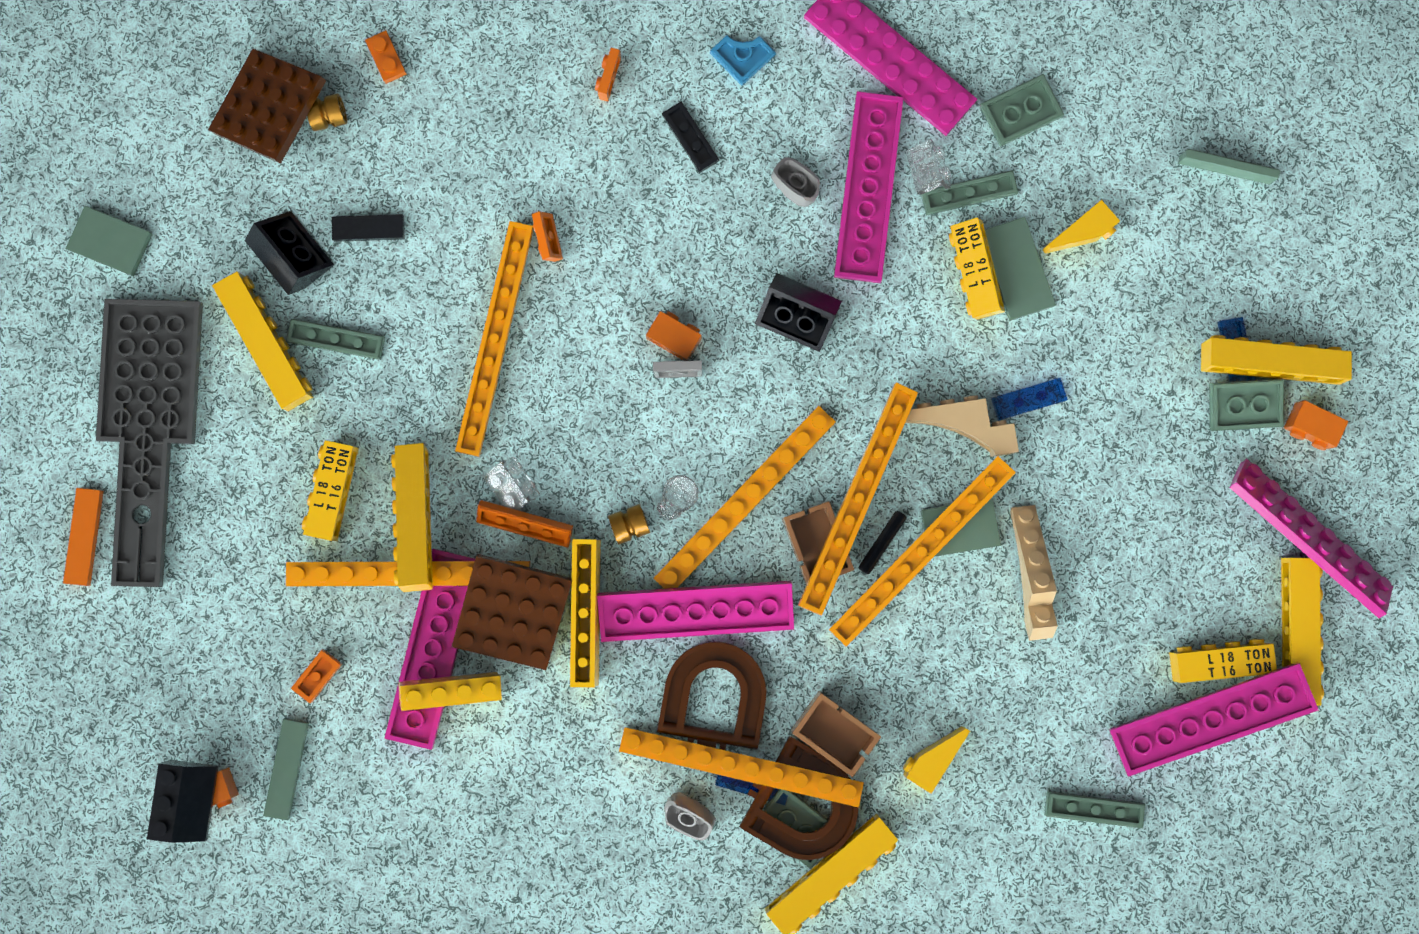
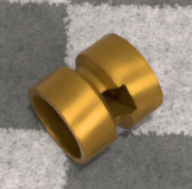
(327, 112)
(628, 524)

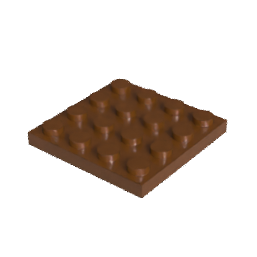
(267, 105)
(511, 612)

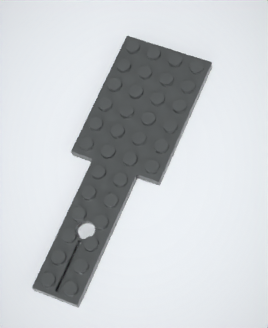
(146, 405)

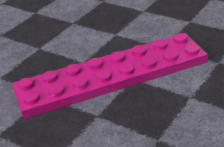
(892, 61)
(868, 187)
(1312, 537)
(695, 611)
(428, 657)
(1213, 719)

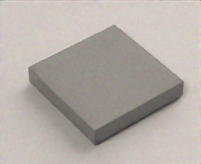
(677, 369)

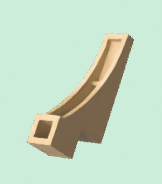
(971, 421)
(1036, 574)

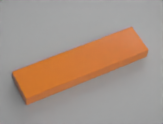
(524, 523)
(83, 537)

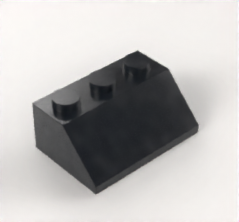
(288, 251)
(798, 312)
(182, 802)

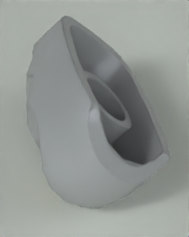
(796, 181)
(688, 816)

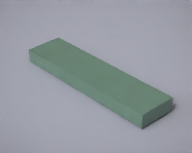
(1229, 166)
(970, 192)
(335, 339)
(286, 769)
(1094, 809)

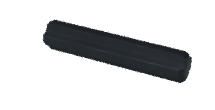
(882, 542)

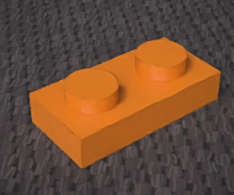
(385, 57)
(610, 65)
(547, 236)
(316, 676)

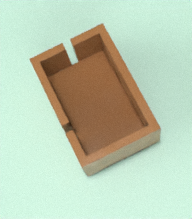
(809, 535)
(835, 733)

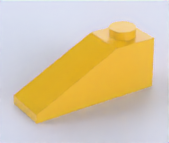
(1089, 228)
(932, 762)

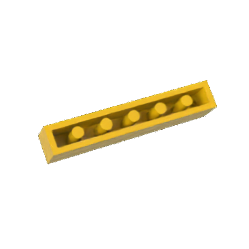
(263, 341)
(1276, 360)
(412, 518)
(584, 613)
(1302, 620)
(831, 875)

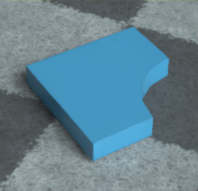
(742, 58)

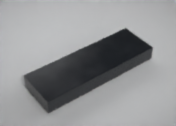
(690, 137)
(368, 228)

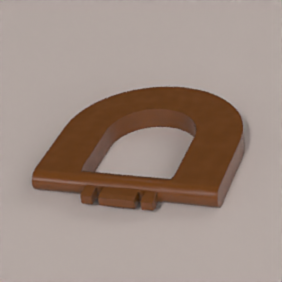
(751, 699)
(786, 839)

